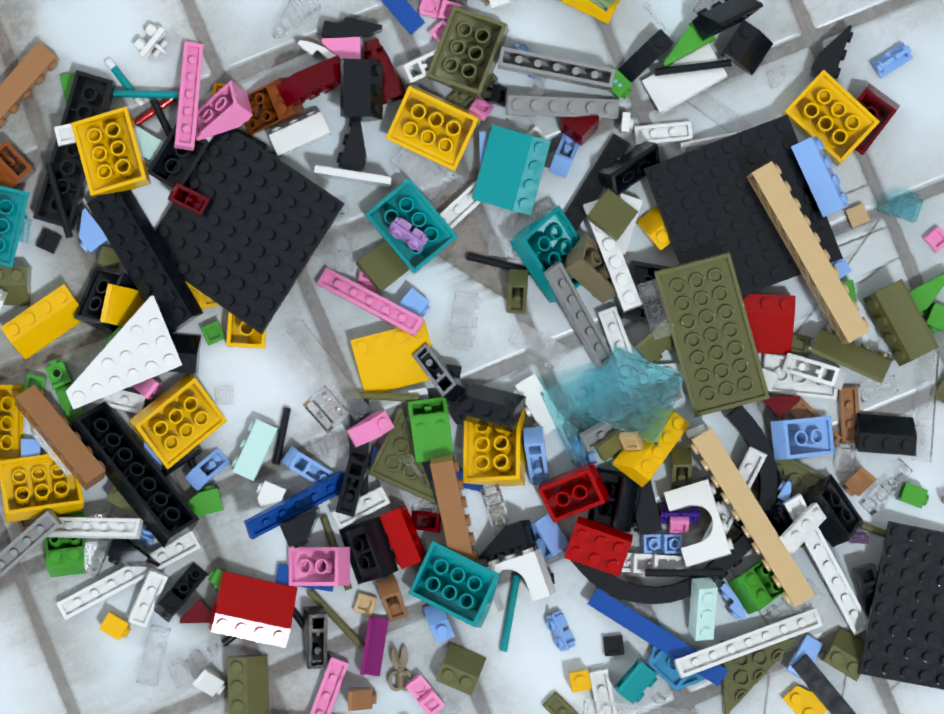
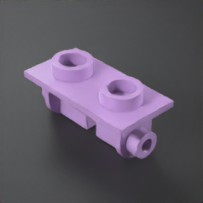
(414, 240)

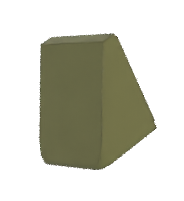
(108, 258)

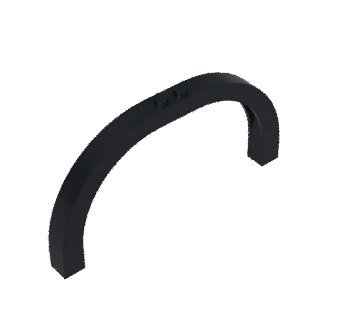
(767, 494)

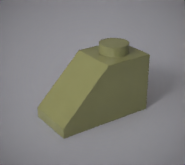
(517, 291)
(680, 467)

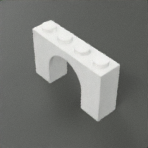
(716, 544)
(533, 570)

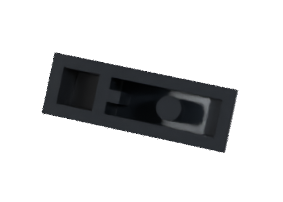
(646, 55)
(439, 373)
(353, 484)
(646, 512)
(129, 554)
(315, 636)

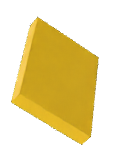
(120, 304)

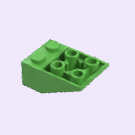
(430, 428)
(65, 555)
(755, 587)

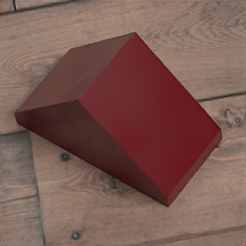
(579, 128)
(188, 198)
(781, 404)
(427, 521)
(198, 613)

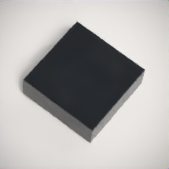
(49, 241)
(613, 645)

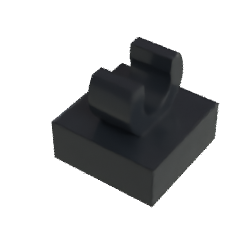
(498, 95)

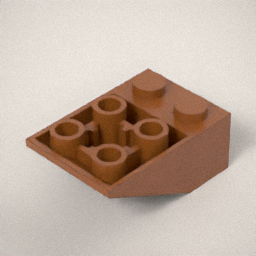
(269, 108)
(13, 166)

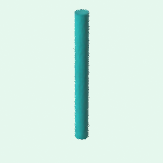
(146, 94)
(510, 613)

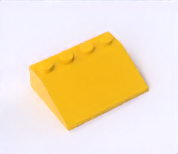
(832, 116)
(433, 127)
(111, 152)
(387, 359)
(177, 421)
(494, 455)
(34, 486)

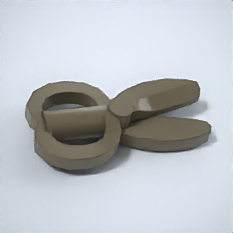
(399, 665)

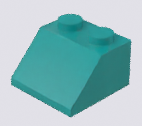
(636, 681)

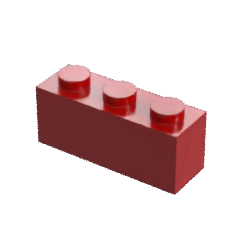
(403, 537)

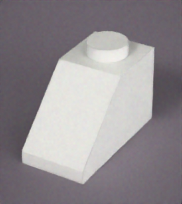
(210, 682)

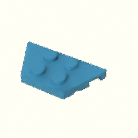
(666, 668)

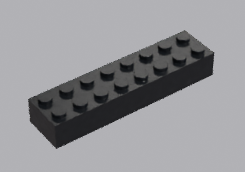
(87, 98)
(145, 257)
(135, 475)

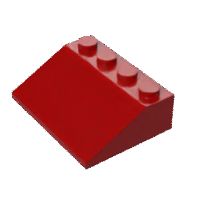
(771, 321)
(253, 609)

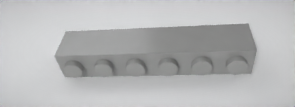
(556, 68)

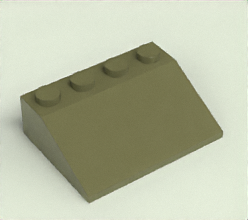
(468, 52)

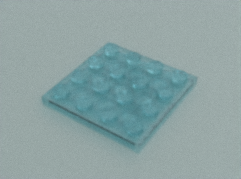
(635, 395)
(568, 407)

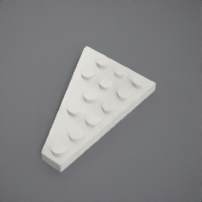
(132, 356)

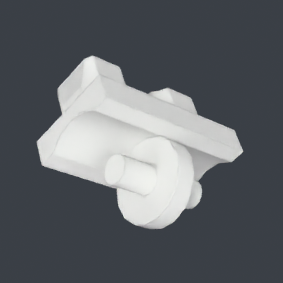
(147, 48)

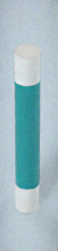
(123, 80)

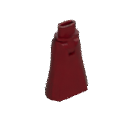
(392, 86)

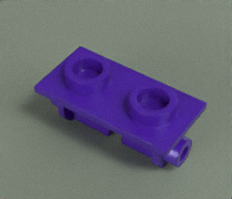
(691, 512)

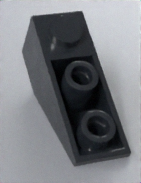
(830, 56)
(354, 152)
(511, 537)
(866, 579)
(180, 592)

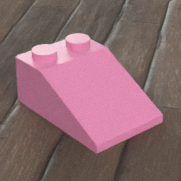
(223, 111)
(319, 566)

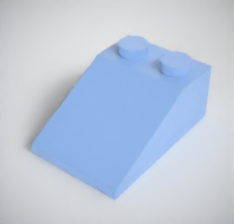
(802, 437)

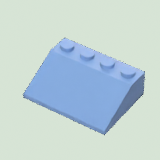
(819, 176)

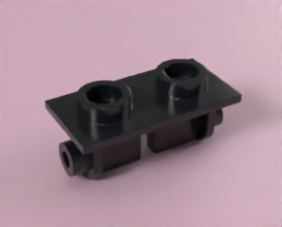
(778, 519)

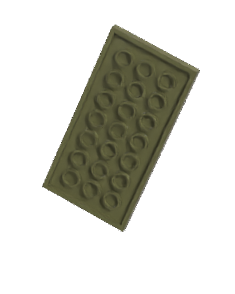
(712, 334)

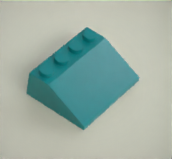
(511, 169)
(413, 207)
(12, 212)
(545, 243)
(455, 585)

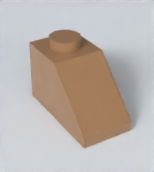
(858, 481)
(392, 598)
(361, 698)

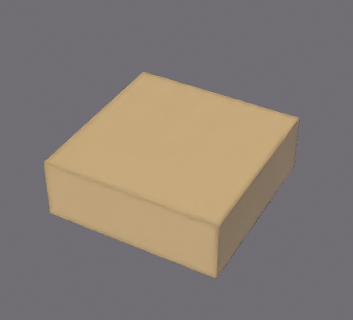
(857, 215)
(631, 441)
(365, 604)

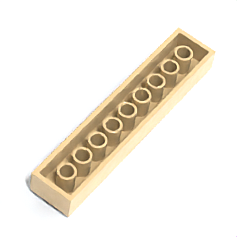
(807, 253)
(752, 516)

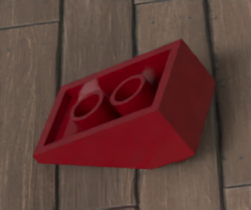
(880, 107)

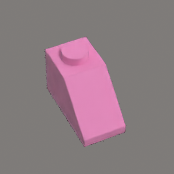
(344, 47)
(149, 387)
(370, 428)

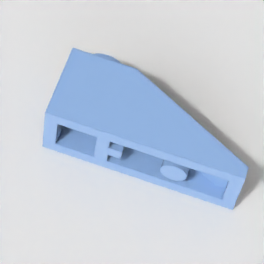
(536, 454)
(305, 465)

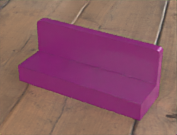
(374, 646)

